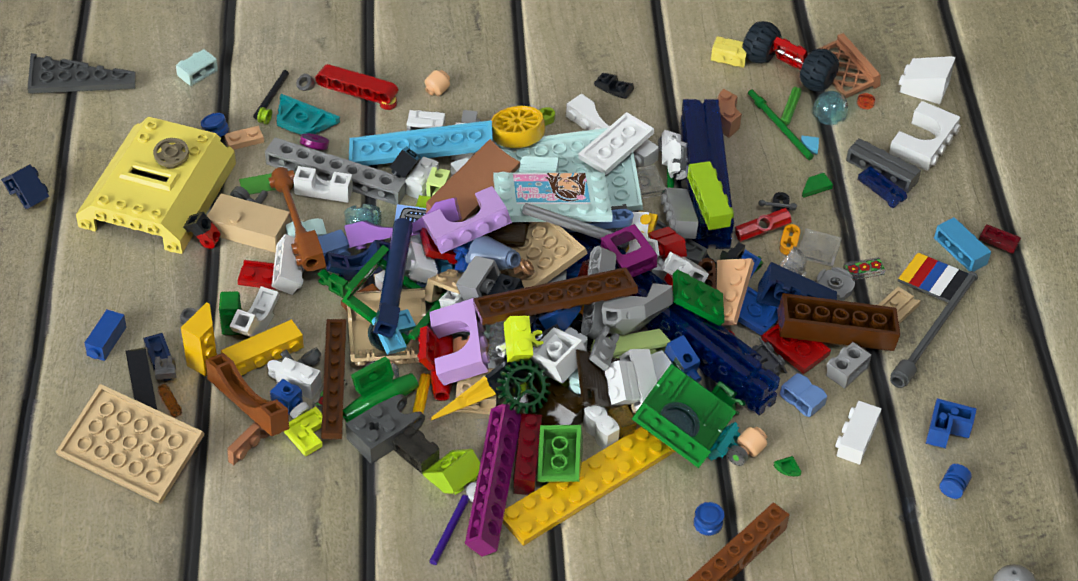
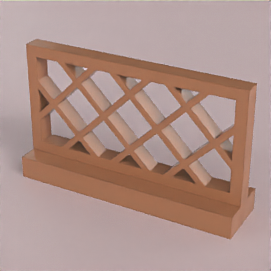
(855, 61)

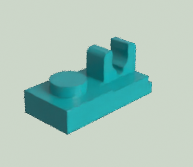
(725, 440)

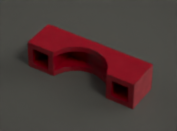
(527, 454)

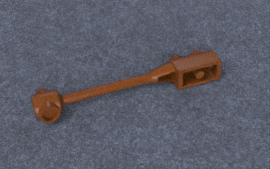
(306, 243)

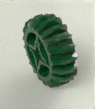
(531, 391)

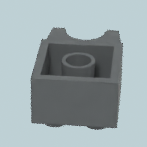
(376, 428)

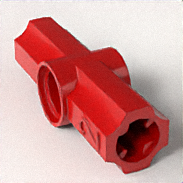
(773, 221)

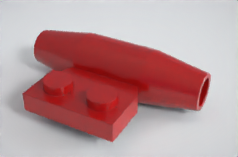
(430, 348)

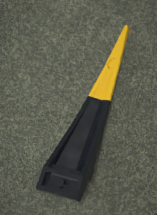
(486, 386)

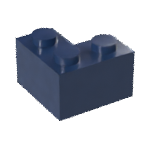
(26, 186)

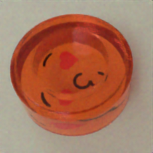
(866, 101)

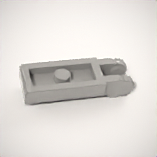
(604, 348)

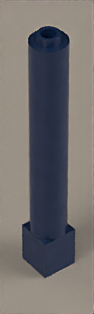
(388, 311)

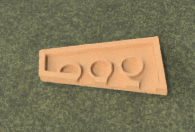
(732, 281)

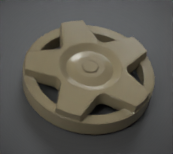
(171, 153)

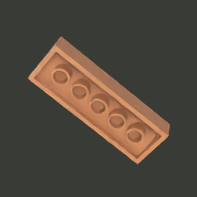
(474, 177)

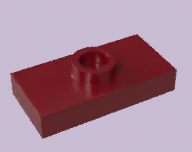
(999, 238)

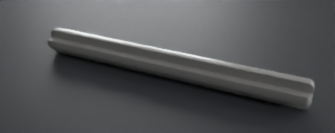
(566, 222)

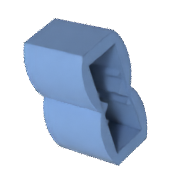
(803, 395)

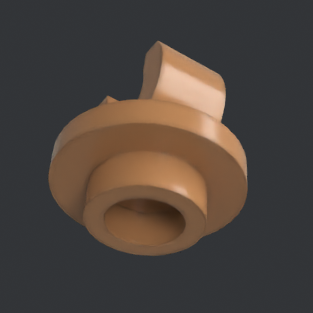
(525, 268)

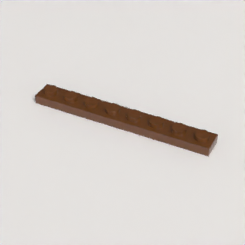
(334, 379)

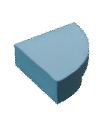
(811, 143)

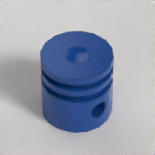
(955, 481)

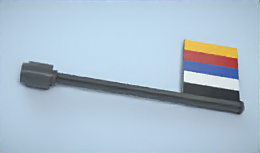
(940, 282)

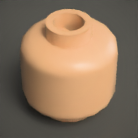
(437, 82)
(753, 441)

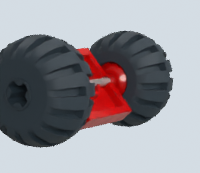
(816, 69)

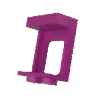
(635, 261)

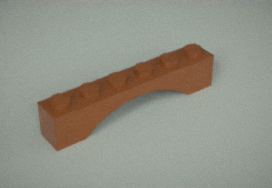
(268, 414)

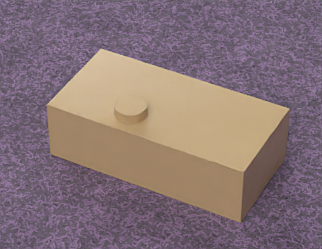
(249, 222)

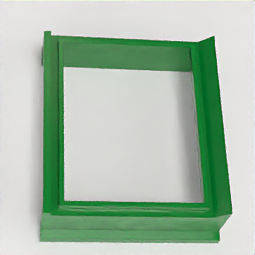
(365, 311)

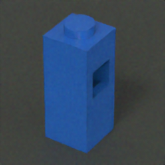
(105, 335)

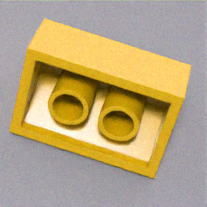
(199, 339)

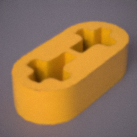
(793, 240)

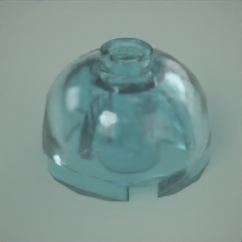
(830, 107)
(369, 213)

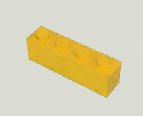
(265, 346)

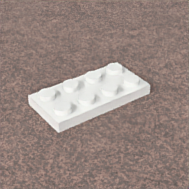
(616, 143)

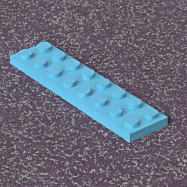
(425, 142)

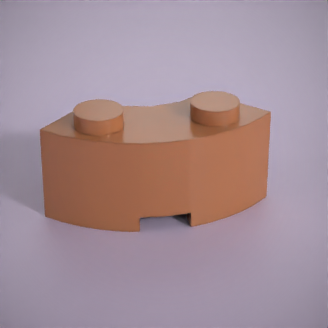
(729, 114)

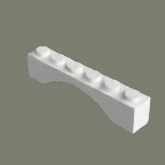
(583, 112)

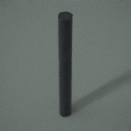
(272, 92)

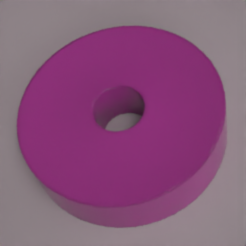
(314, 141)

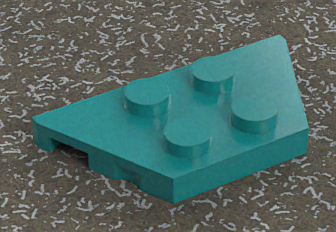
(302, 117)

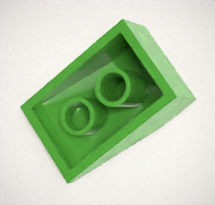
(560, 453)

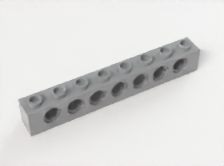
(365, 179)

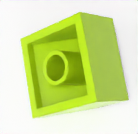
(454, 471)

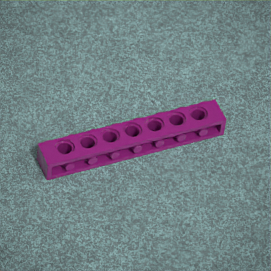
(493, 480)

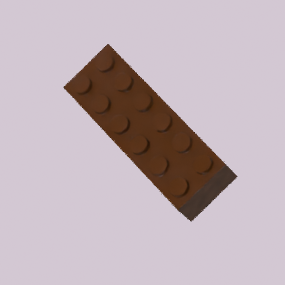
(838, 322)

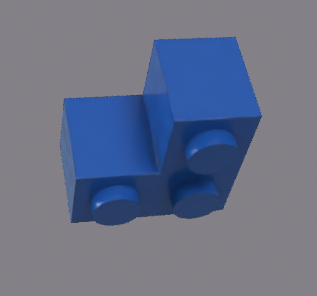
(949, 419)

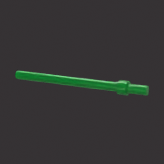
(761, 103)

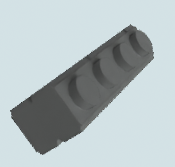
(893, 168)

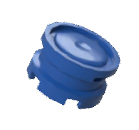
(215, 123)
(709, 518)

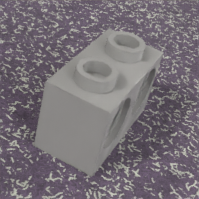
(848, 365)

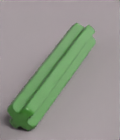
(791, 105)

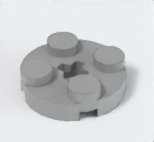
(842, 277)

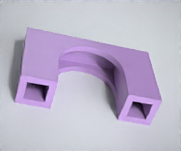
(450, 235)
(473, 357)

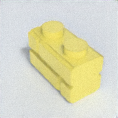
(729, 52)

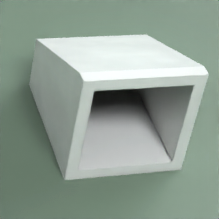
(927, 78)

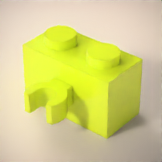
(519, 338)

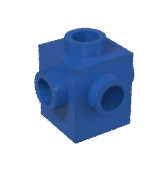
(288, 394)

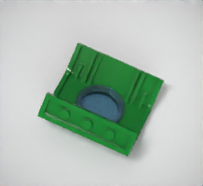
(684, 415)

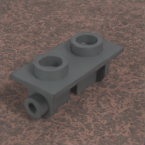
(774, 362)

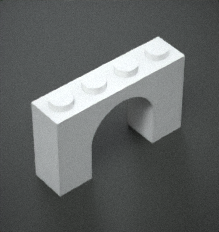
(926, 152)

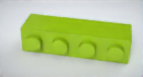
(710, 195)

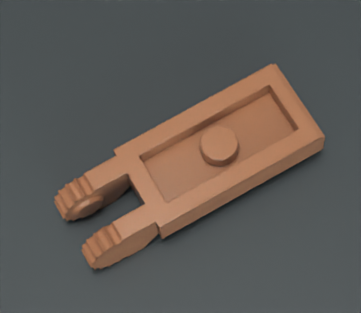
(247, 440)

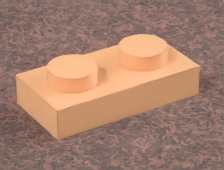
(244, 137)

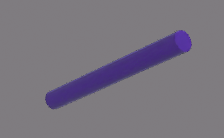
(449, 530)

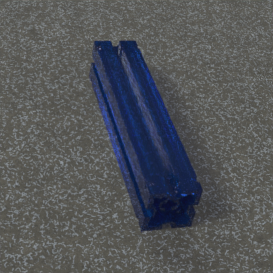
(705, 142)

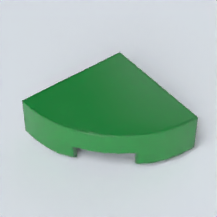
(788, 467)

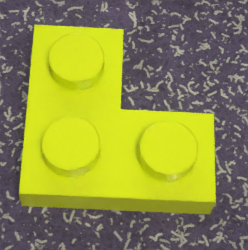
(302, 431)

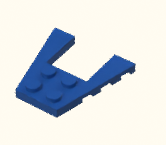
(753, 314)

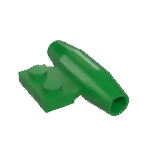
(376, 385)

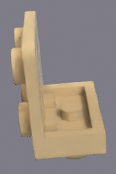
(440, 283)

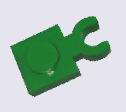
(335, 283)
(727, 395)

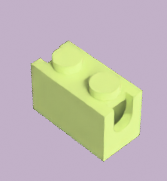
(436, 180)

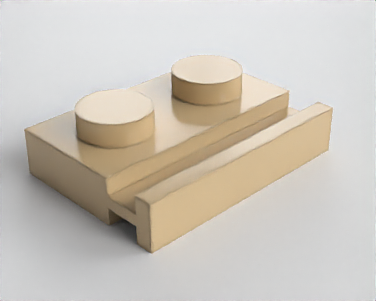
(902, 301)

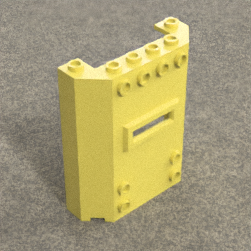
(155, 204)

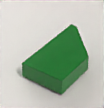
(817, 184)

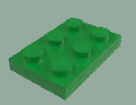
(698, 297)

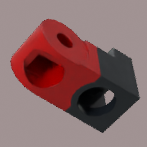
(203, 229)

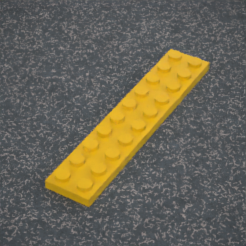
(598, 477)

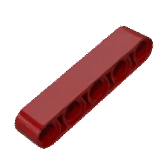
(356, 84)

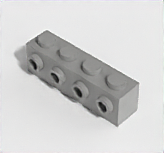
(680, 212)

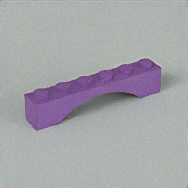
(366, 232)

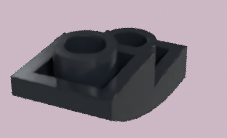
(610, 84)

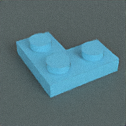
(397, 343)

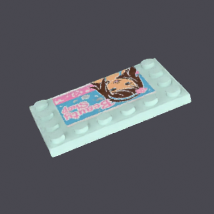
(569, 194)

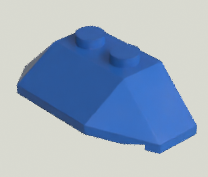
(561, 317)

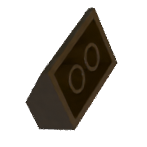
(561, 405)

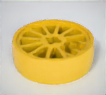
(518, 126)

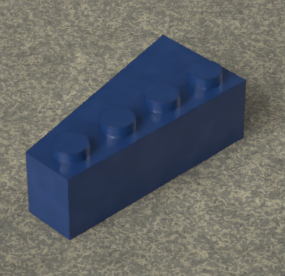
(782, 280)

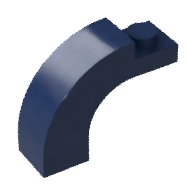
(350, 265)

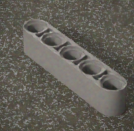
(592, 320)

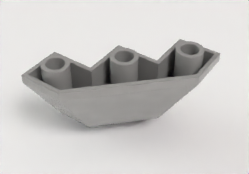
(632, 313)

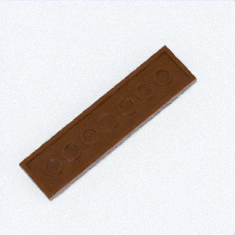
(555, 296)

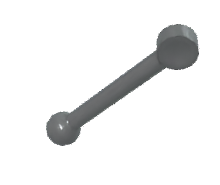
(793, 206)

